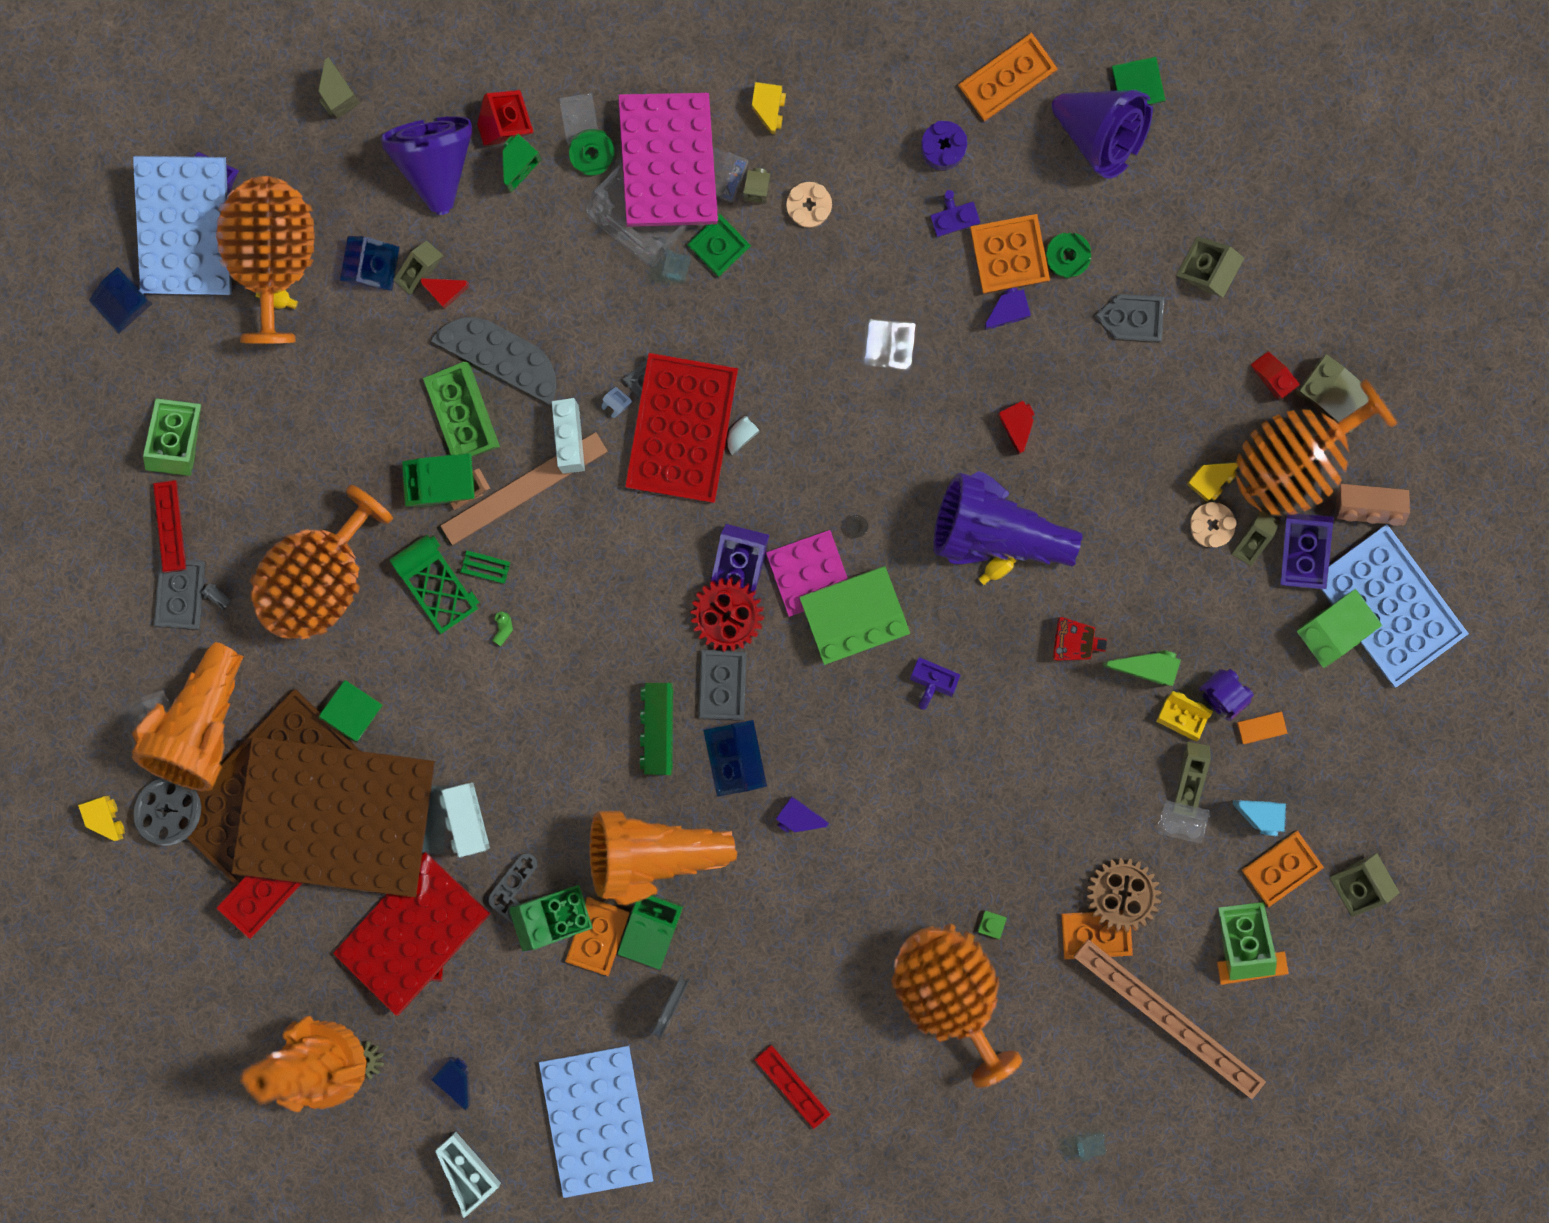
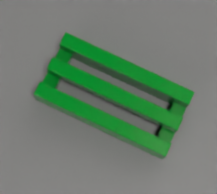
(466, 562)

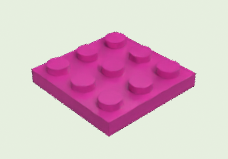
(806, 568)

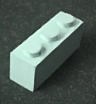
(568, 436)

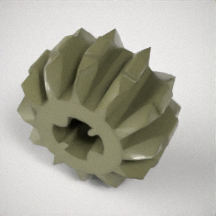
(374, 1062)

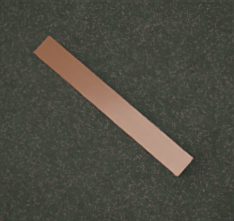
(516, 493)

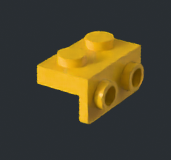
(1184, 715)

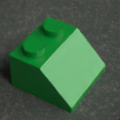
(518, 161)

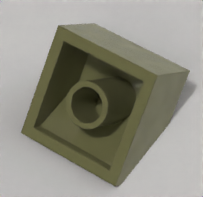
(335, 92)
(1210, 266)
(1365, 885)

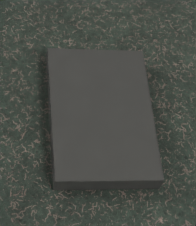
(180, 596)
(722, 685)

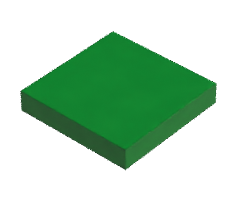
(1140, 76)
(719, 245)
(350, 711)

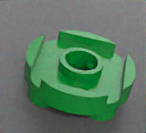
(598, 140)
(1068, 242)

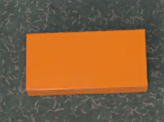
(1262, 727)

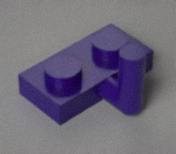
(954, 217)
(934, 678)

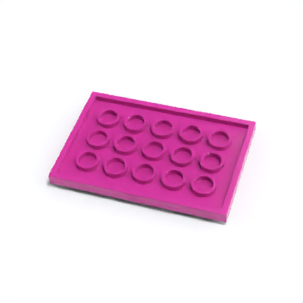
(667, 159)

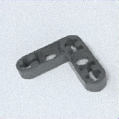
(509, 892)

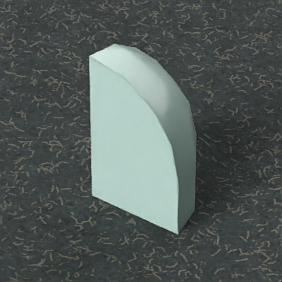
(740, 434)

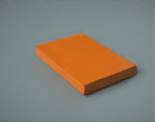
(1282, 868)
(1082, 925)
(598, 946)

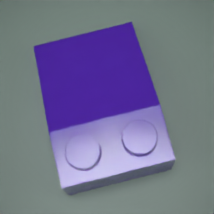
(1307, 551)
(740, 557)

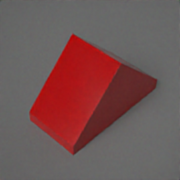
(445, 290)

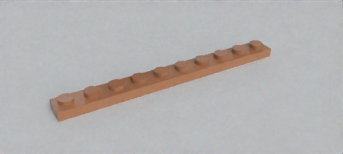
(1169, 1018)

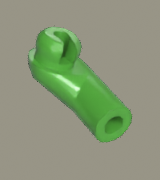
(505, 627)

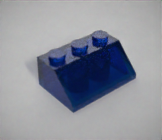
(735, 758)

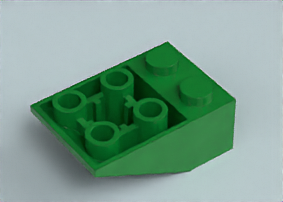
(438, 480)
(550, 918)
(650, 930)

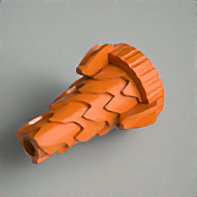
(189, 738)
(634, 853)
(314, 1069)

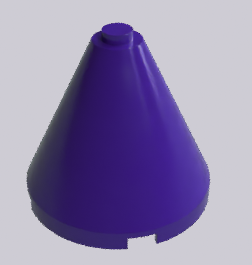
(1105, 126)
(431, 157)

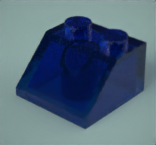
(369, 263)
(119, 299)

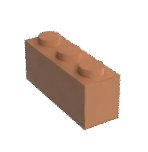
(1373, 504)

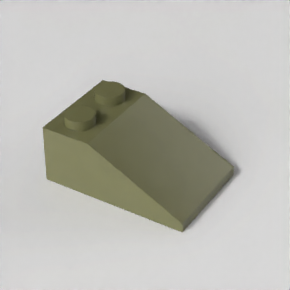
(1332, 390)

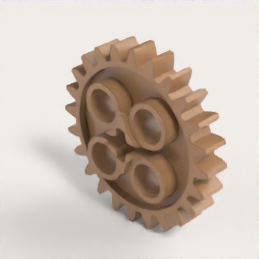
(1103, 891)

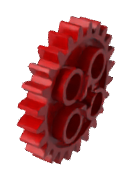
(739, 598)

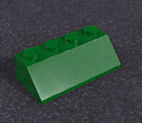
(658, 729)

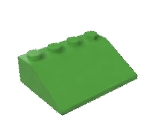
(854, 615)

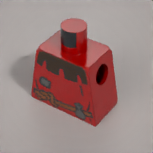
(1076, 641)

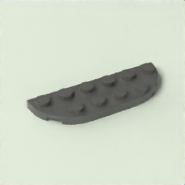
(500, 355)

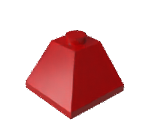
(502, 117)

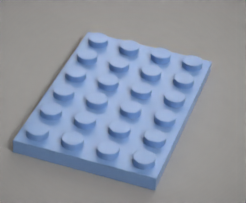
(178, 224)
(1412, 612)
(596, 1121)

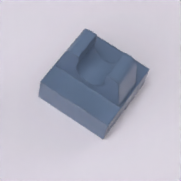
(616, 400)

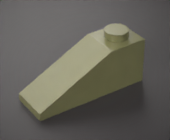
(1193, 774)

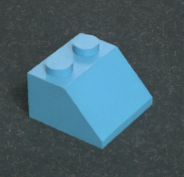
(1264, 816)

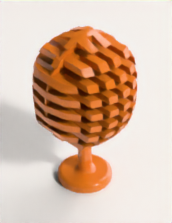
(265, 245)
(1302, 455)
(311, 575)
(952, 992)

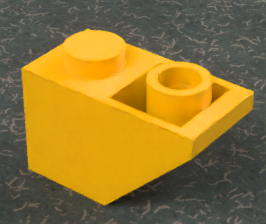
(766, 104)
(1210, 478)
(99, 817)

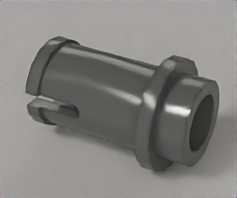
(216, 596)

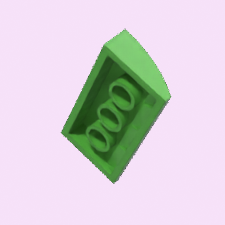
(461, 410)

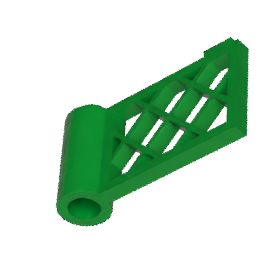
(415, 559)

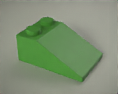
(172, 437)
(1339, 628)
(1153, 667)
(1247, 941)

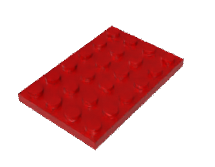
(681, 427)
(412, 937)

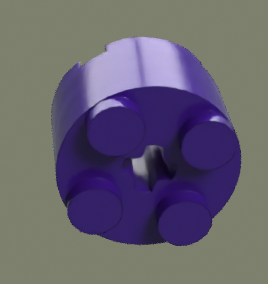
(938, 134)
(1226, 693)

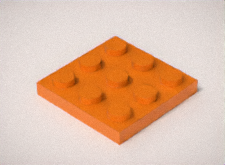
(1009, 254)

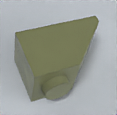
(757, 185)
(417, 266)
(1256, 538)

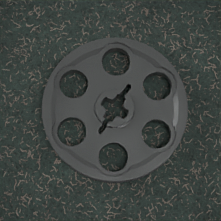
(170, 820)
(670, 1007)

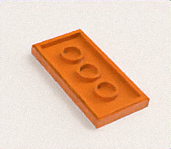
(1007, 77)

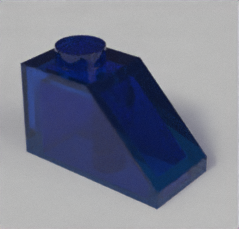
(455, 1081)

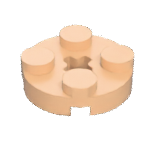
(800, 214)
(1199, 524)

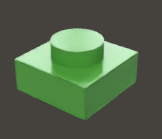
(992, 924)

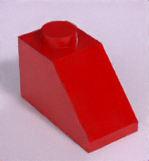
(1275, 375)
(1018, 424)

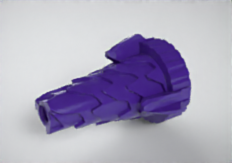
(981, 522)

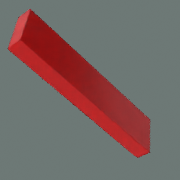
(169, 526)
(792, 1086)

